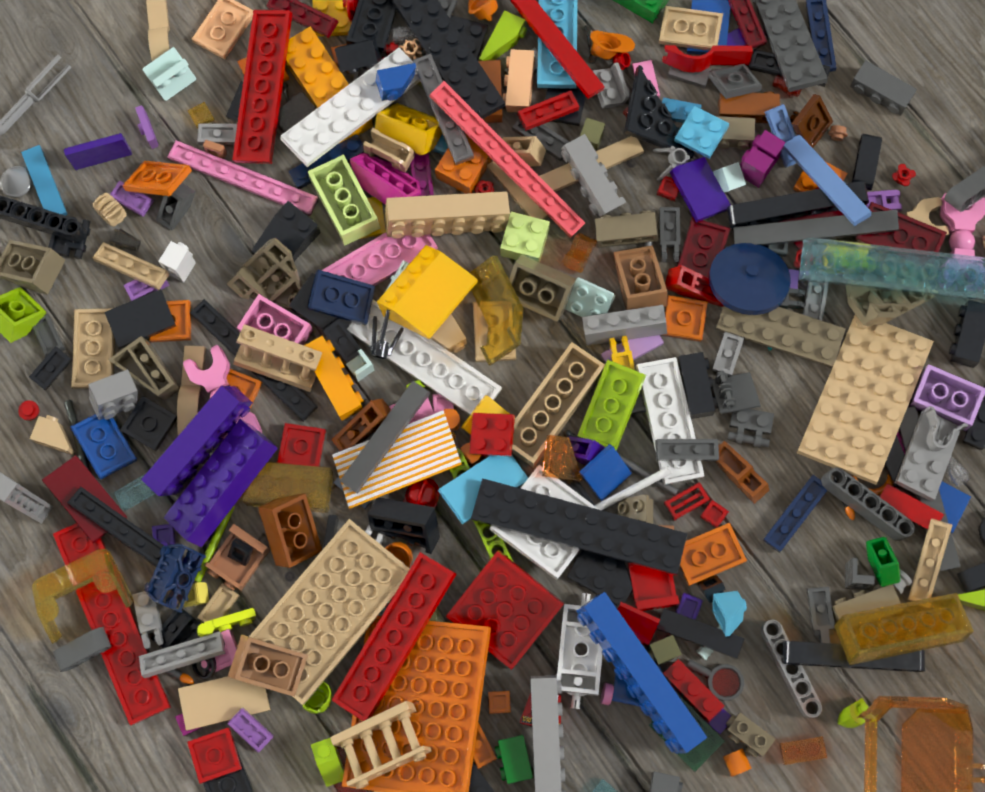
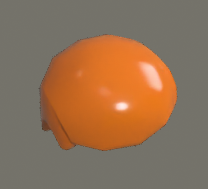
(401, 552)

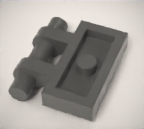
(753, 421)

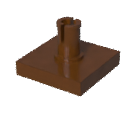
(812, 120)

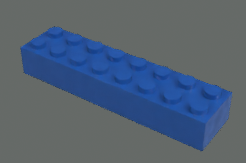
(641, 674)

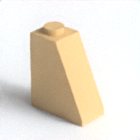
(450, 336)

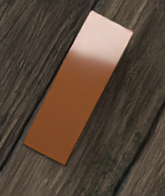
(741, 473)

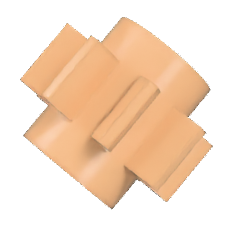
(413, 47)

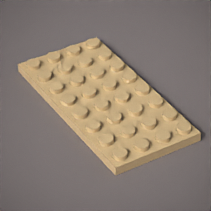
(865, 399)
(333, 603)

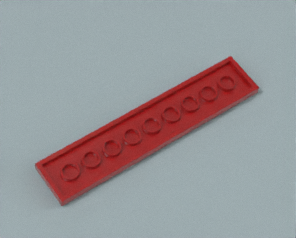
(138, 695)

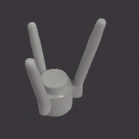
(676, 158)

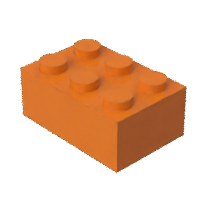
(464, 175)

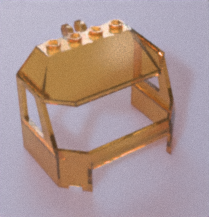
(934, 745)

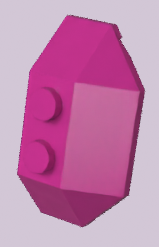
(382, 179)

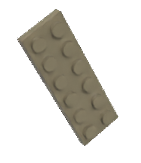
(787, 333)

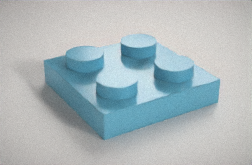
(701, 132)

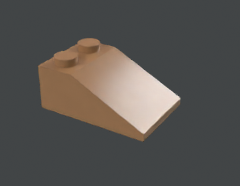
(640, 278)
(267, 665)

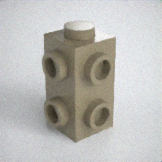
(749, 734)

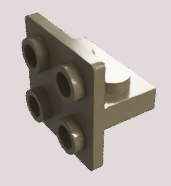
(637, 508)

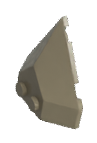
(270, 274)
(881, 305)

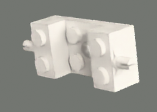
(578, 672)

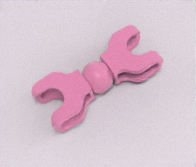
(962, 225)
(215, 377)

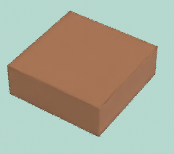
(215, 149)

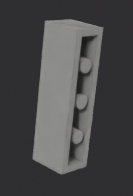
(629, 323)

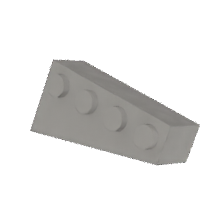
(591, 176)

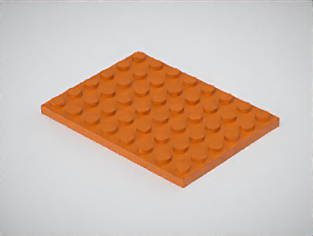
(446, 686)

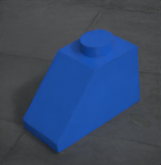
(394, 81)

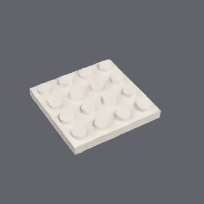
(547, 555)

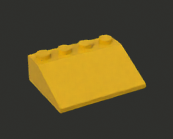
(426, 292)

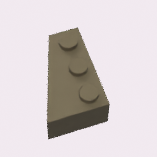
(146, 368)

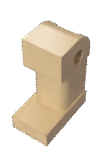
(389, 149)

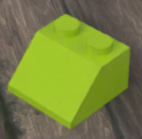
(18, 314)

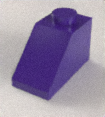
(585, 449)

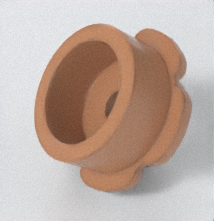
(837, 132)

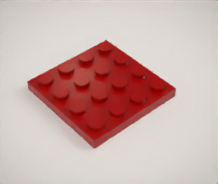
(509, 604)

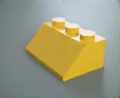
(409, 127)

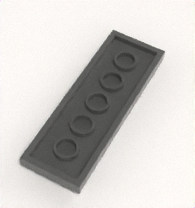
(791, 43)

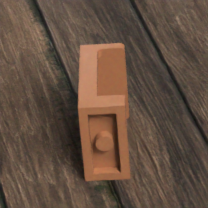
(232, 571)

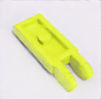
(224, 623)

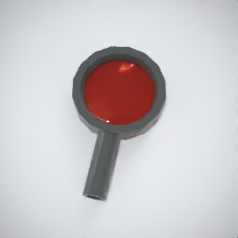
(723, 681)

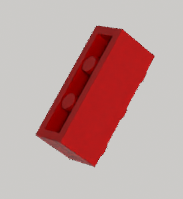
(693, 691)

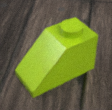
(328, 762)

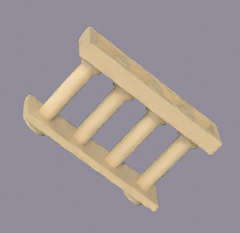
(277, 358)
(364, 731)

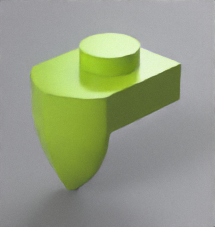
(848, 716)

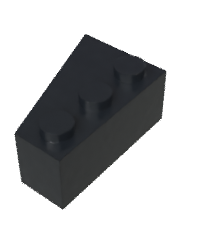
(405, 520)

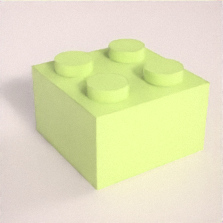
(524, 237)

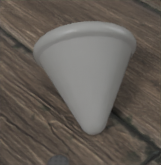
(15, 181)

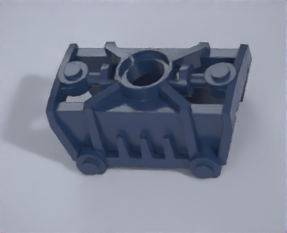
(174, 575)

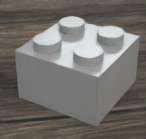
(113, 395)

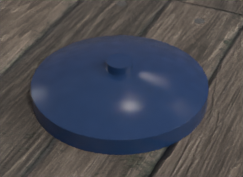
(749, 279)

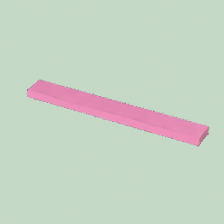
(242, 177)

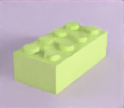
(344, 200)

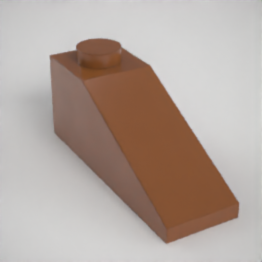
(362, 425)

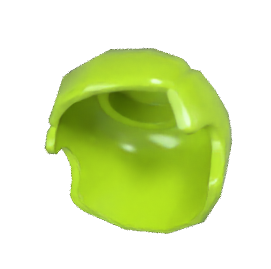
(319, 700)

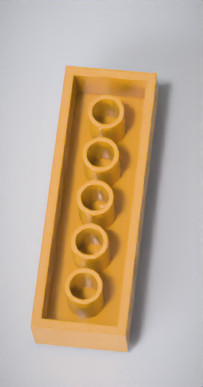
(316, 71)

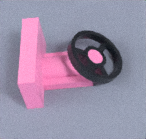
(219, 662)

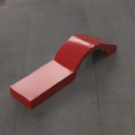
(716, 56)

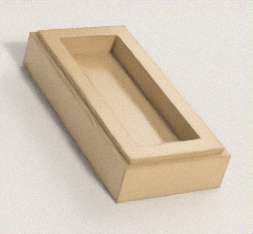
(219, 604)

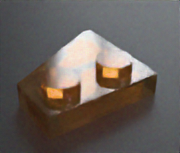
(560, 459)

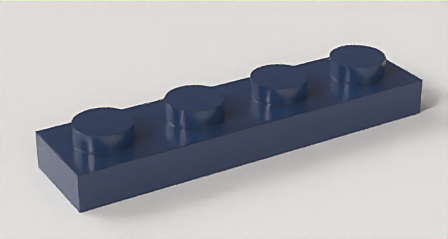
(821, 32)
(350, 149)
(795, 514)

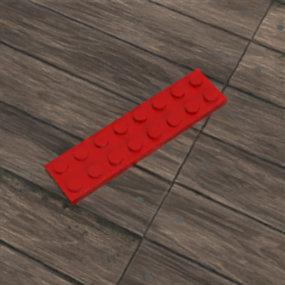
(262, 86)
(394, 637)

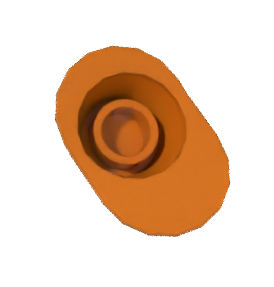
(483, 8)
(608, 44)

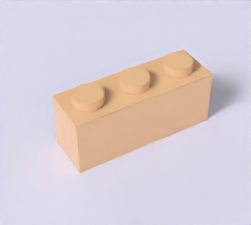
(519, 80)

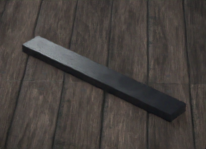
(228, 336)

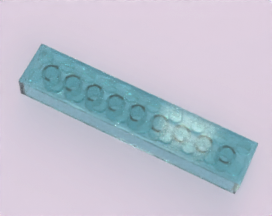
(893, 268)

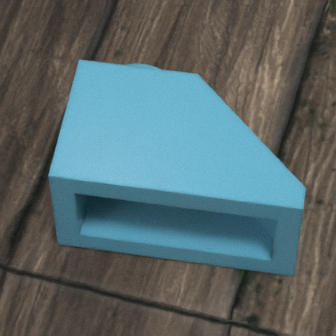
(728, 610)

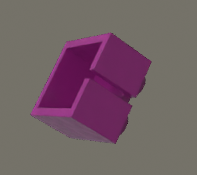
(761, 157)

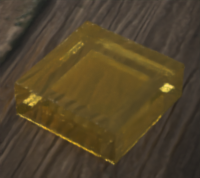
(201, 114)

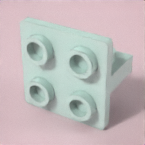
(169, 73)
(589, 299)

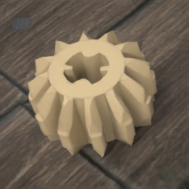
(109, 209)

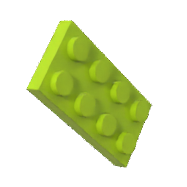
(612, 404)

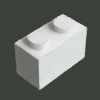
(177, 261)

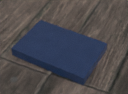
(341, 297)

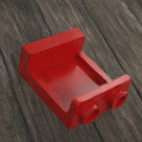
(652, 588)

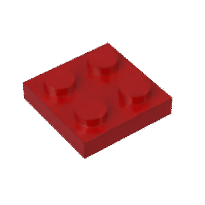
(492, 434)
(301, 445)
(214, 755)

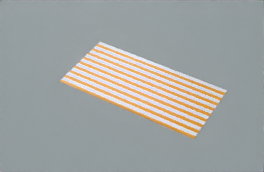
(418, 453)

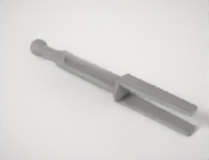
(29, 98)

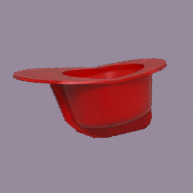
(423, 493)

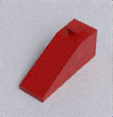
(690, 284)

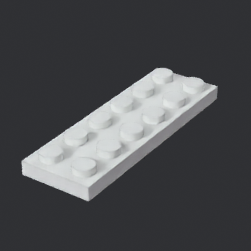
(668, 414)

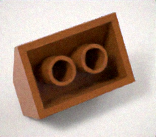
(290, 530)

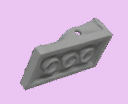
(928, 454)

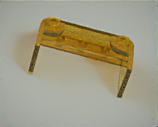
(95, 567)

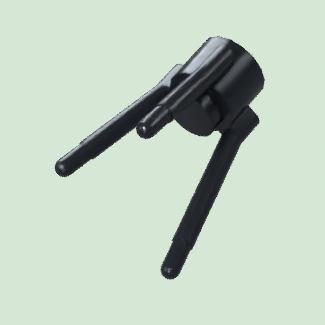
(380, 348)

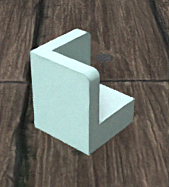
(730, 177)
(360, 366)

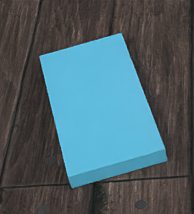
(463, 491)

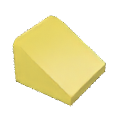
(198, 595)

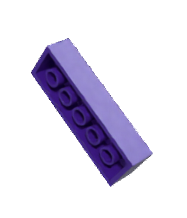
(197, 441)
(220, 483)

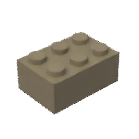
(541, 287)

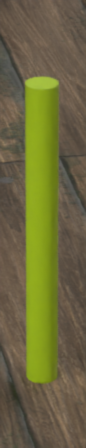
(213, 544)

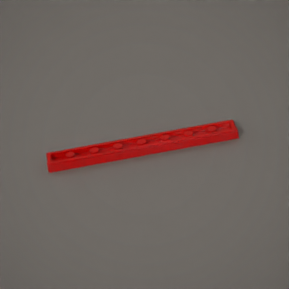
(559, 47)

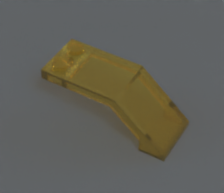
(500, 309)

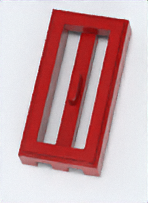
(671, 510)

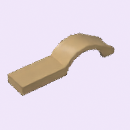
(158, 27)
(189, 392)

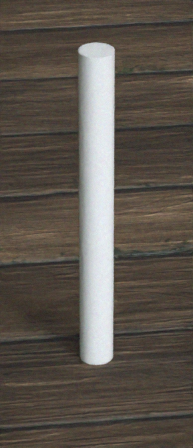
(633, 488)

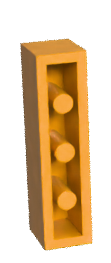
(334, 381)

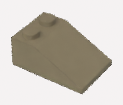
(30, 266)

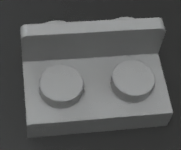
(615, 89)

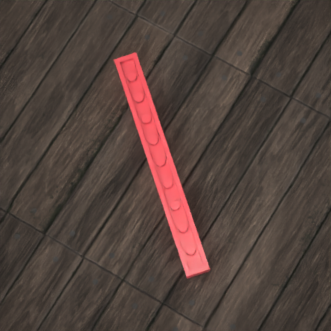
(506, 158)

